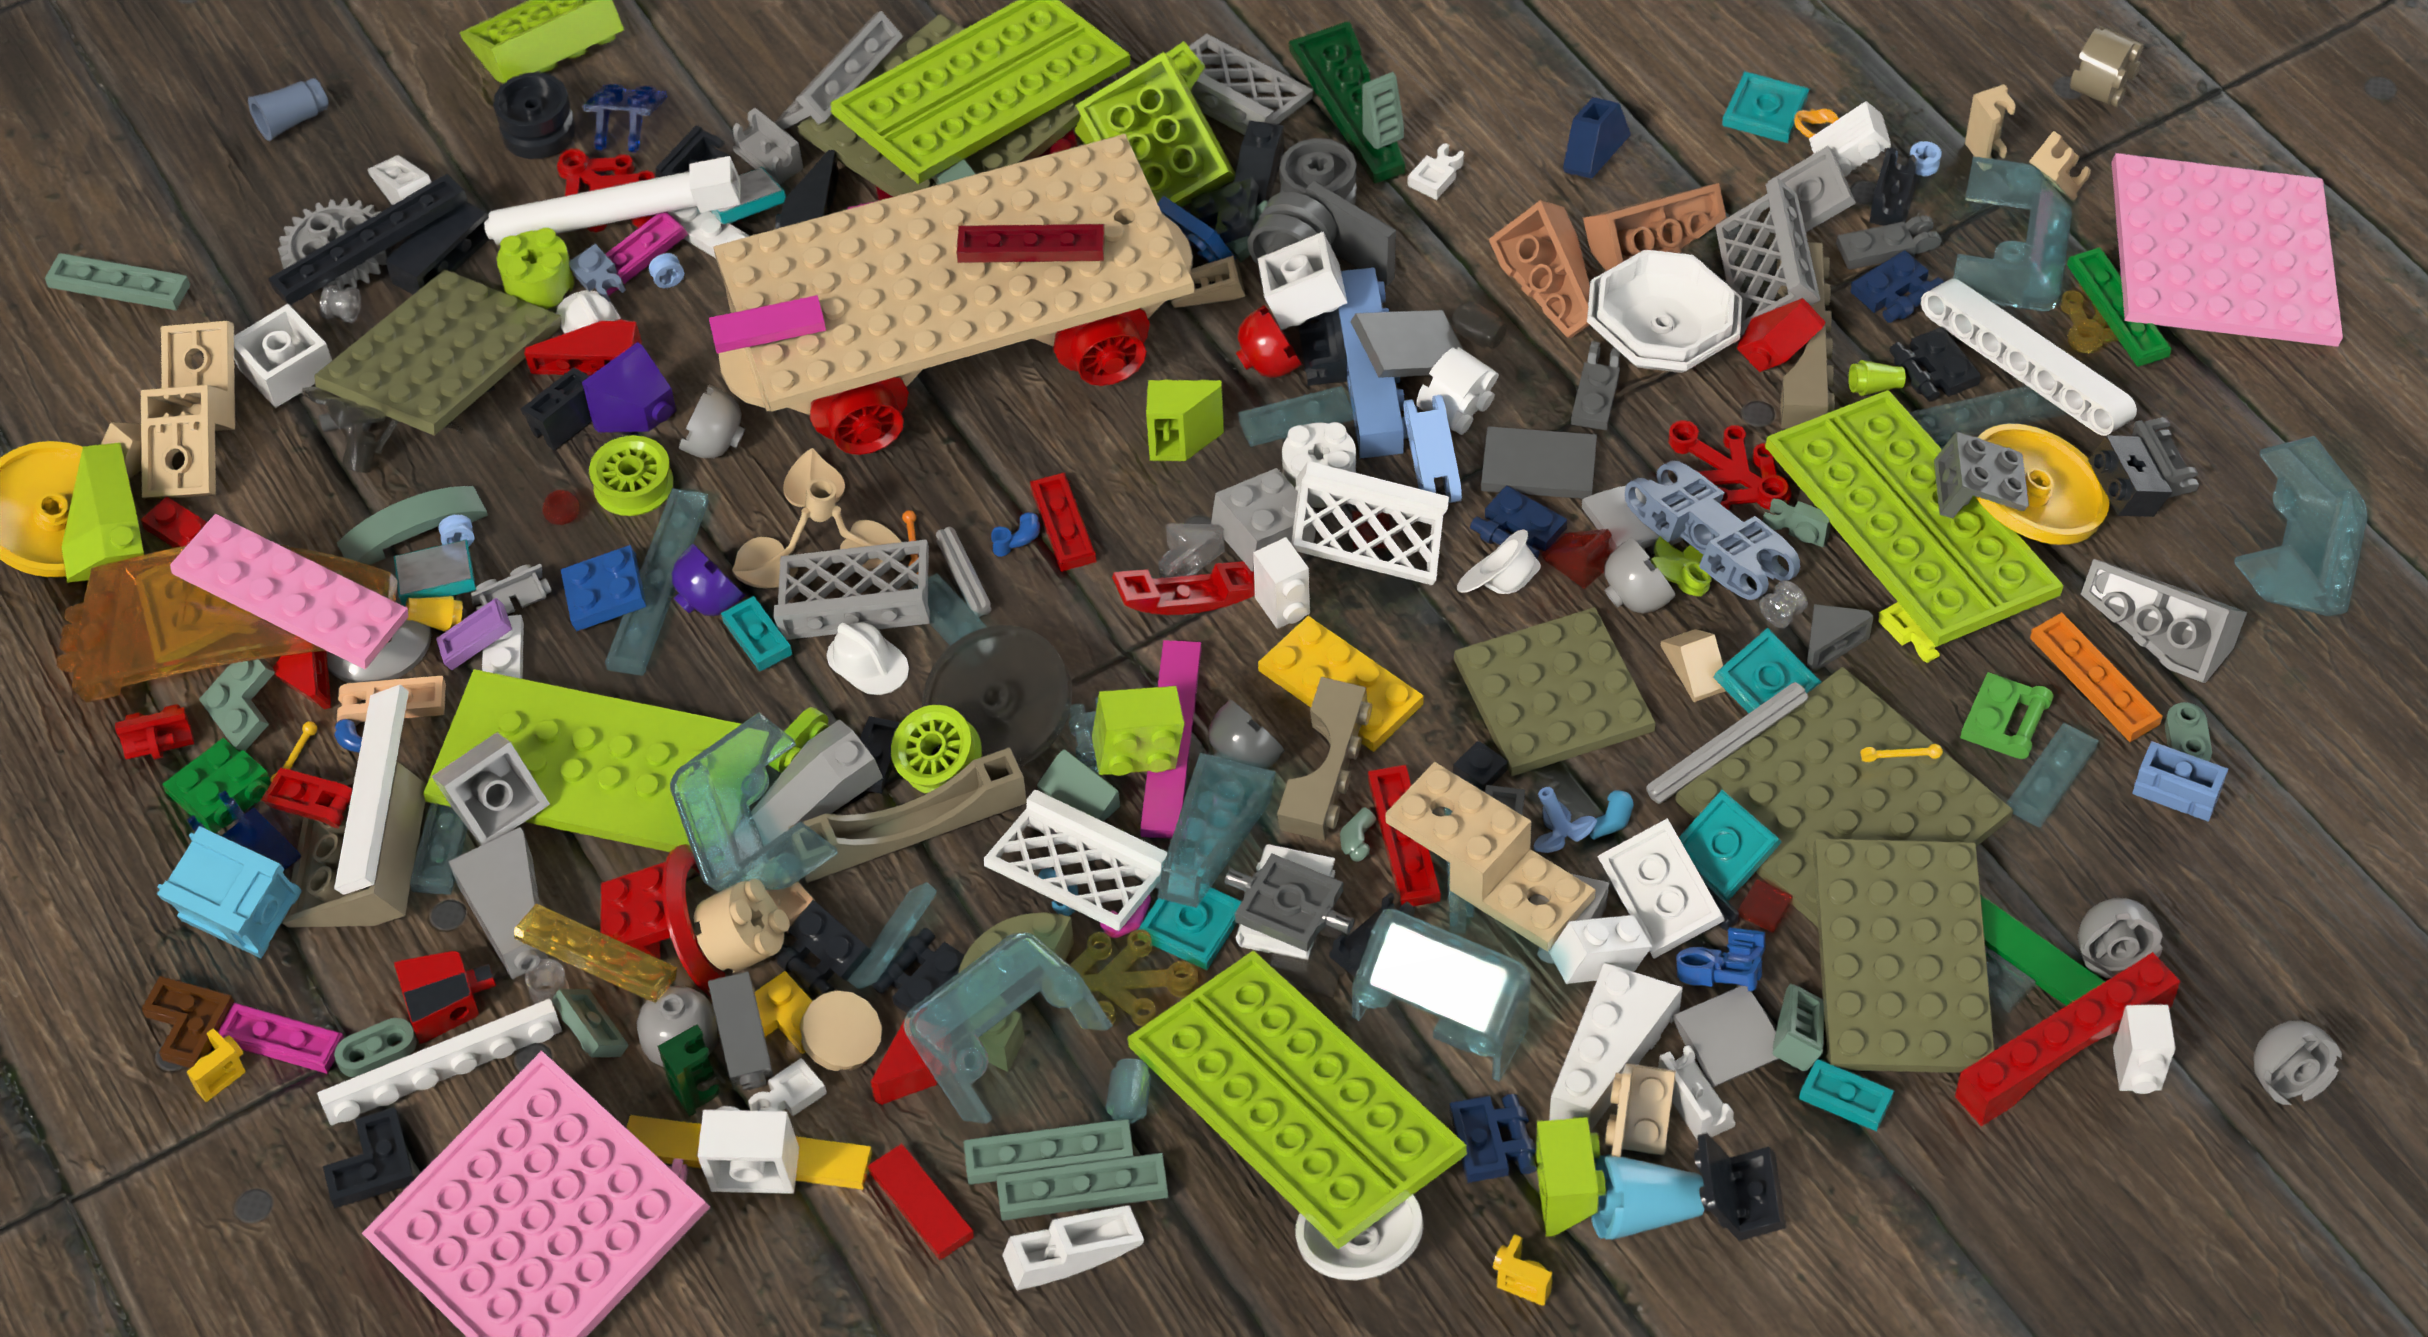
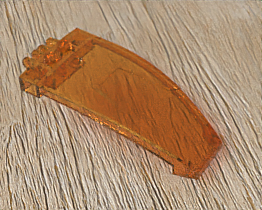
(153, 625)

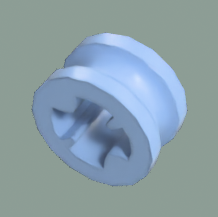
(1933, 155)
(665, 278)
(455, 529)

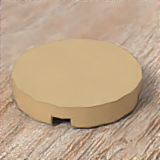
(840, 1031)

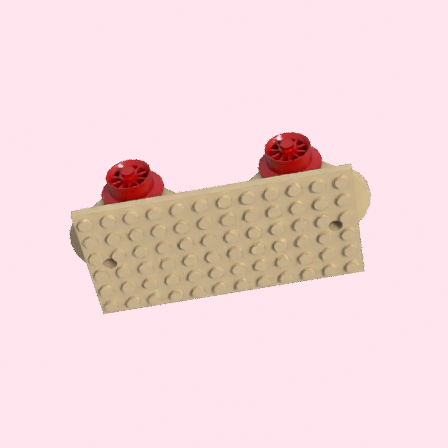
(906, 304)

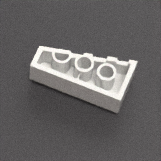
(1616, 1029)

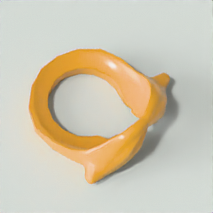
(1813, 117)

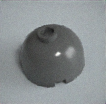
(1242, 739)

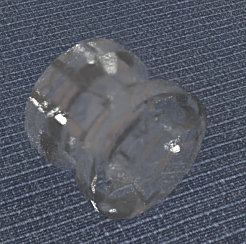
(340, 303)
(1783, 604)
(545, 974)

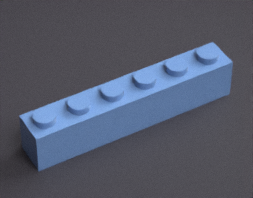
(1373, 399)

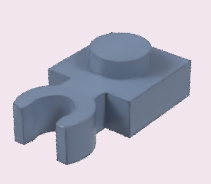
(596, 271)

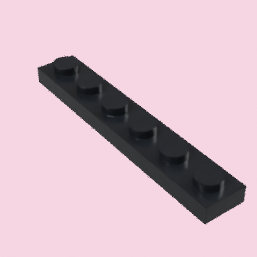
(367, 239)

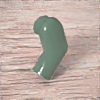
(1353, 837)

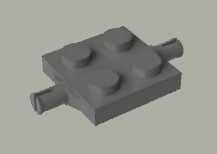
(1289, 902)

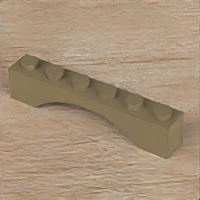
(1807, 383)
(977, 792)

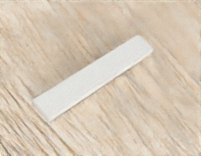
(371, 790)

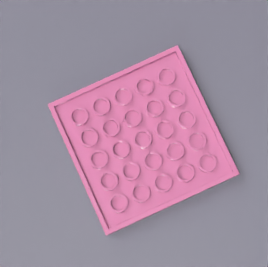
(2225, 250)
(536, 1214)

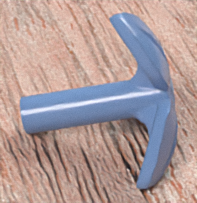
(1558, 819)

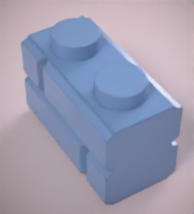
(2180, 781)

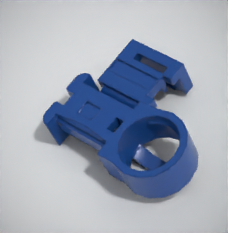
(1738, 966)

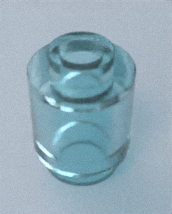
(1128, 1090)

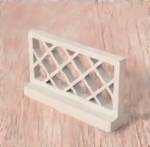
(1368, 494)
(1093, 842)

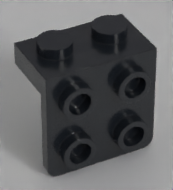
(1740, 1189)

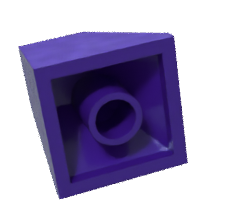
(629, 394)

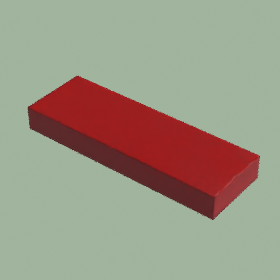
(1063, 522)
(920, 1201)

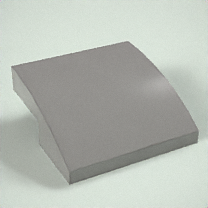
(1610, 511)
(1728, 1035)

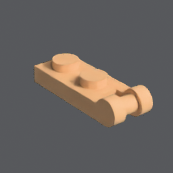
(424, 699)

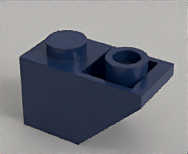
(1595, 137)

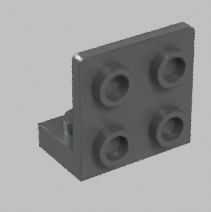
(1978, 469)

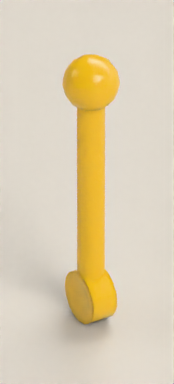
(309, 729)
(1871, 754)

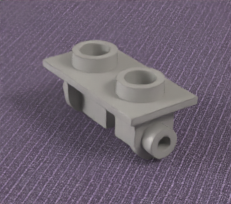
(522, 583)

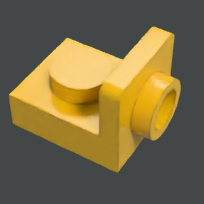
(219, 1068)
(1521, 1277)

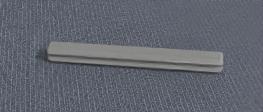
(1727, 743)

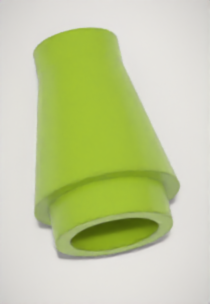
(1874, 377)

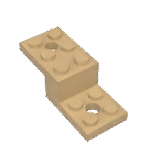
(188, 410)
(1490, 855)

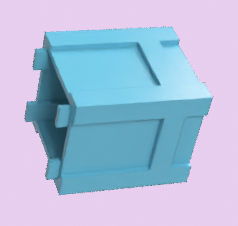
(229, 892)

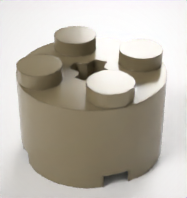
(2106, 66)

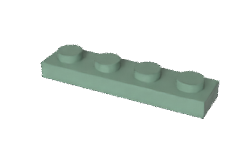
(117, 281)
(1046, 1149)
(1082, 1186)

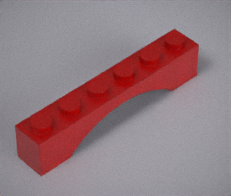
(2016, 1067)

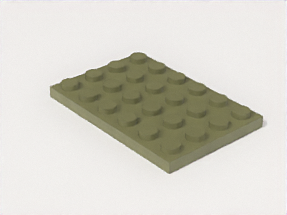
(438, 351)
(1902, 955)

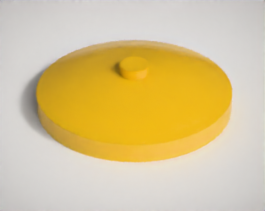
(2061, 487)
(35, 505)

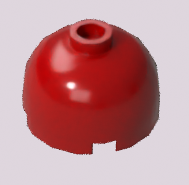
(1265, 345)

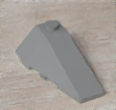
(2174, 624)
(817, 781)

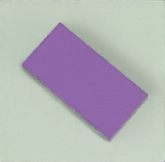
(473, 634)

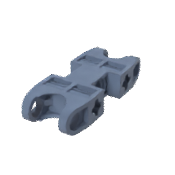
(1712, 530)

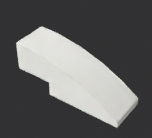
(1071, 1246)

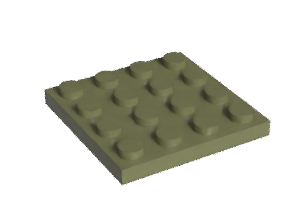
(1554, 691)

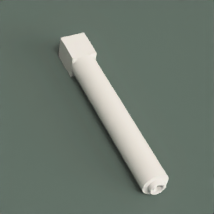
(707, 185)

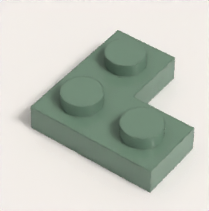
(231, 704)

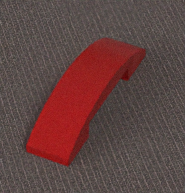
(1186, 594)

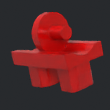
(154, 732)

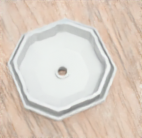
(1664, 310)

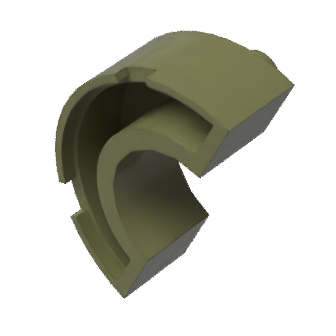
(1056, 932)

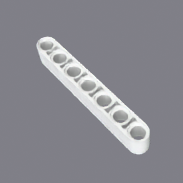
(2029, 357)

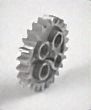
(323, 227)

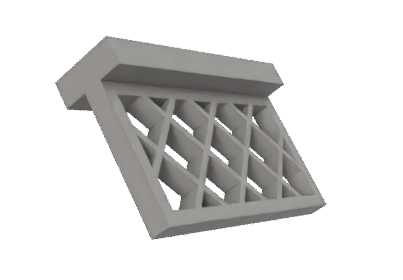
(843, 71)
(1224, 99)
(1788, 246)
(883, 609)

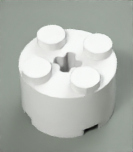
(1463, 385)
(1319, 444)

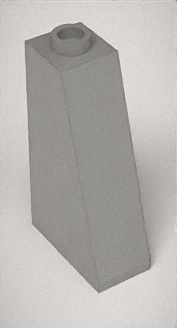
(501, 890)

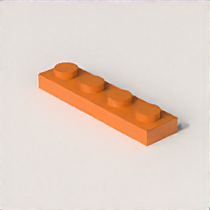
(2096, 677)

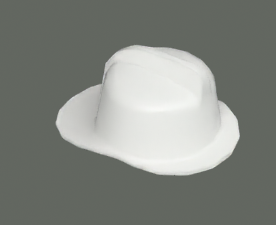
(585, 309)
(1505, 569)
(867, 659)

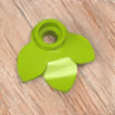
(1681, 567)

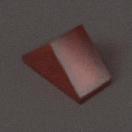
(1580, 555)

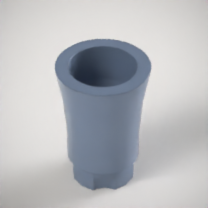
(287, 107)

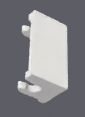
(1696, 1097)

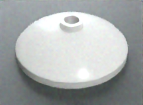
(1371, 1252)

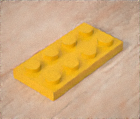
(1316, 652)

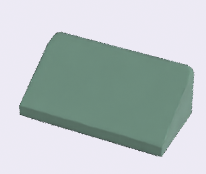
(1079, 787)

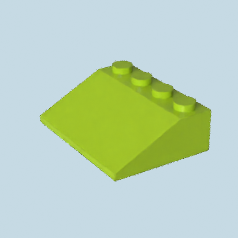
(541, 34)
(1163, 129)

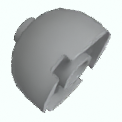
(713, 425)
(1635, 580)
(2117, 936)
(671, 1015)
(2295, 1061)

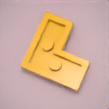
(782, 1007)

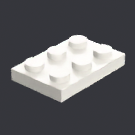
(1661, 887)

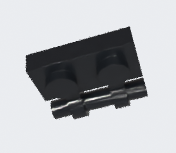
(1942, 359)
(829, 941)
(933, 973)

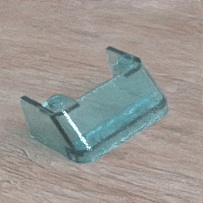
(2021, 272)
(2321, 536)
(715, 812)
(1447, 979)
(981, 995)

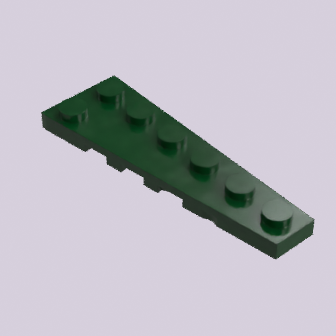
(1336, 72)

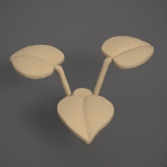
(816, 487)

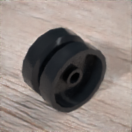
(534, 115)

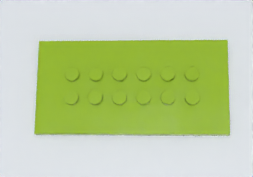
(979, 85)
(1878, 487)
(591, 754)
(1297, 1098)

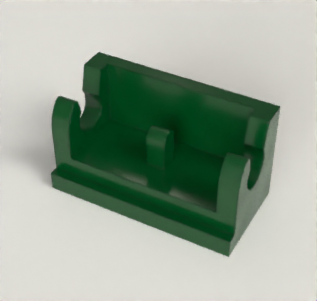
(686, 1066)

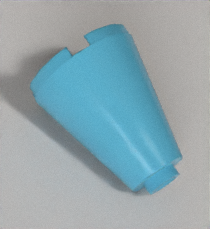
(1643, 1197)

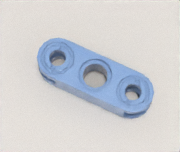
(1432, 448)

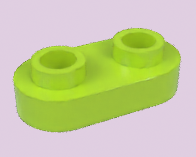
(803, 729)

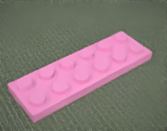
(289, 591)

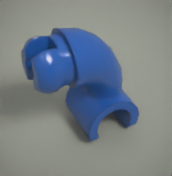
(1027, 532)
(347, 735)

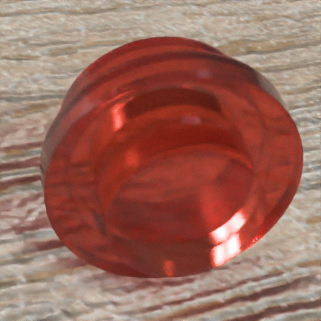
(560, 507)

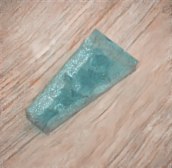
(1213, 822)

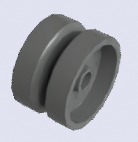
(1321, 162)
(1287, 220)

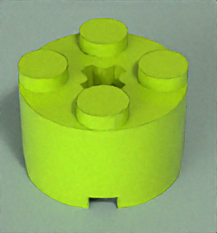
(535, 267)

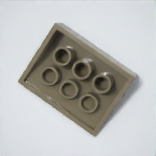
(321, 850)

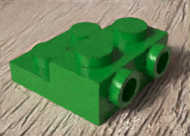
(211, 773)

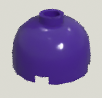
(703, 584)

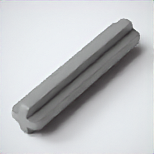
(963, 571)

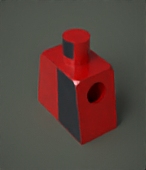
(440, 992)

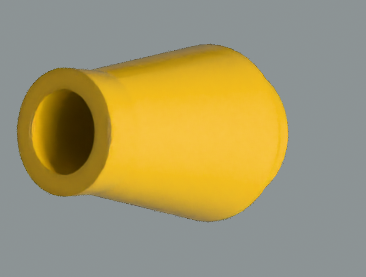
(435, 612)

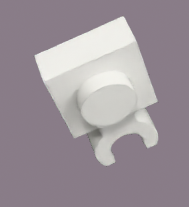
(1436, 175)
(790, 1090)

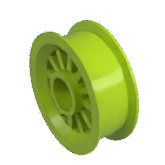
(631, 475)
(945, 728)

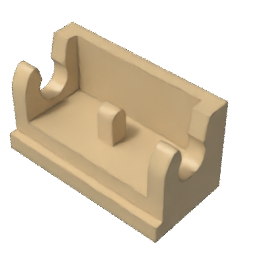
(1987, 122)
(2055, 162)

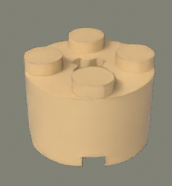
(740, 926)

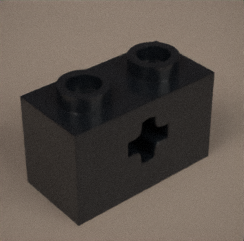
(2130, 476)

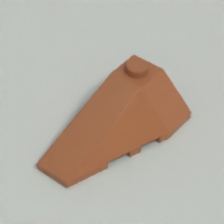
(1654, 225)
(1548, 263)

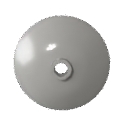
(393, 661)

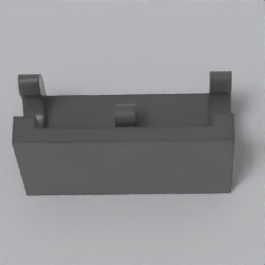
(2167, 456)

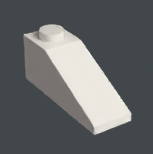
(398, 178)

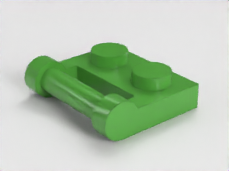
(1995, 709)

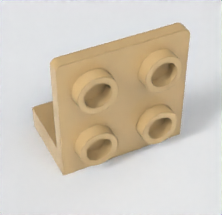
(1643, 1109)

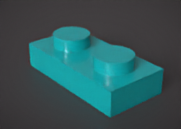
(756, 633)
(1846, 1095)

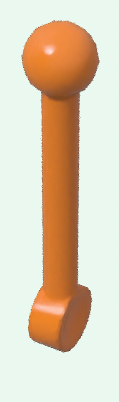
(909, 518)

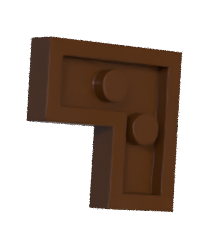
(192, 1013)

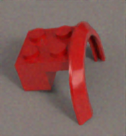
(652, 908)

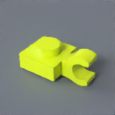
(1905, 629)

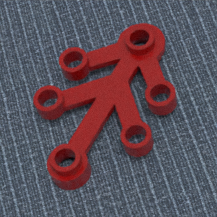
(576, 166)
(1684, 439)

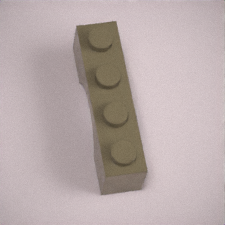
(1311, 800)

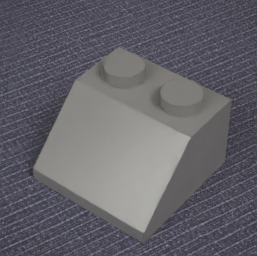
(491, 789)

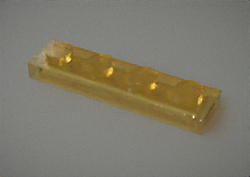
(595, 953)

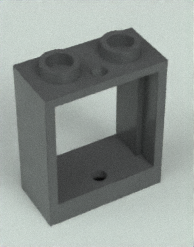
(741, 1031)

